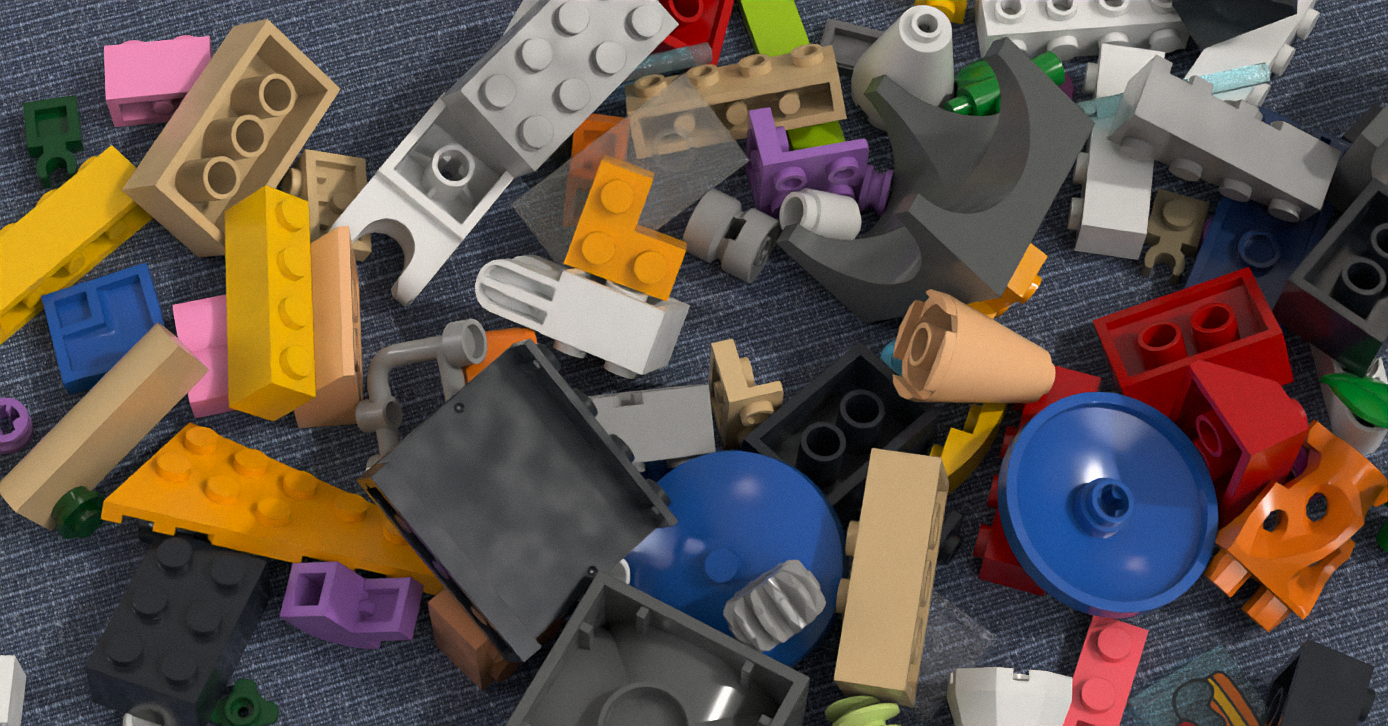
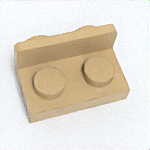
(330, 186)
(735, 398)

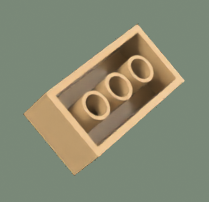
(231, 134)
(891, 576)

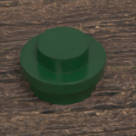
(78, 513)

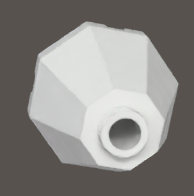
(1006, 698)

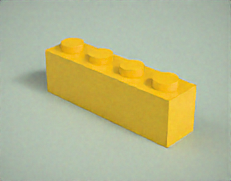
(65, 237)
(269, 304)

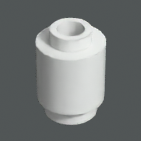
(822, 213)

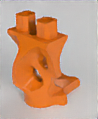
(1282, 556)

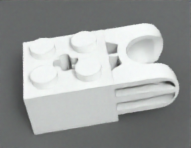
(420, 205)
(583, 312)

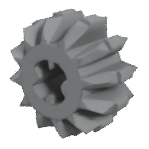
(774, 606)

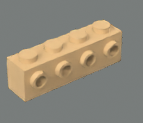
(797, 86)

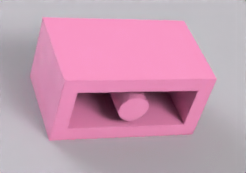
(152, 78)

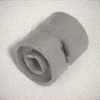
(712, 233)

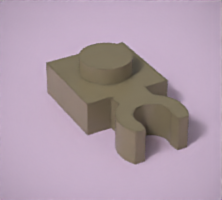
(1173, 232)

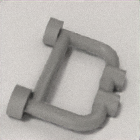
(459, 346)

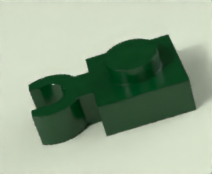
(52, 134)

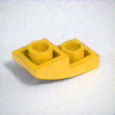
(968, 447)

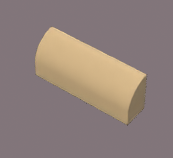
(103, 425)

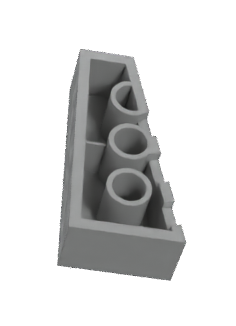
(1222, 143)
(660, 422)

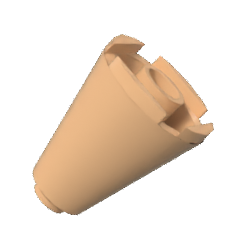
(966, 357)

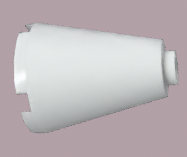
(914, 55)

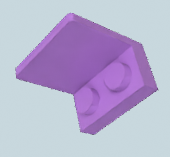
(778, 172)

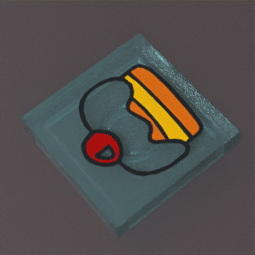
(1201, 694)

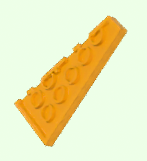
(261, 508)

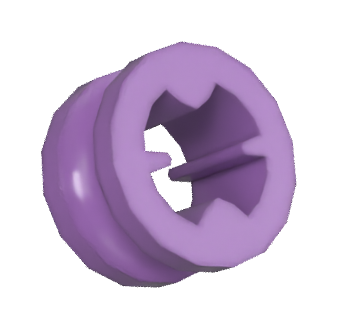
(875, 190)
(22, 423)

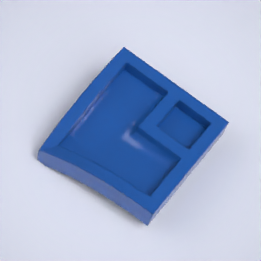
(100, 323)

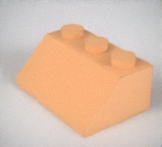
(335, 333)

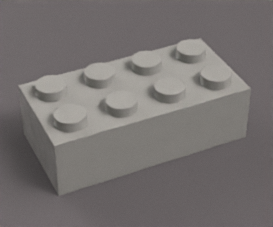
(553, 74)

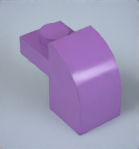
(348, 609)

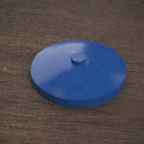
(1107, 505)
(734, 523)

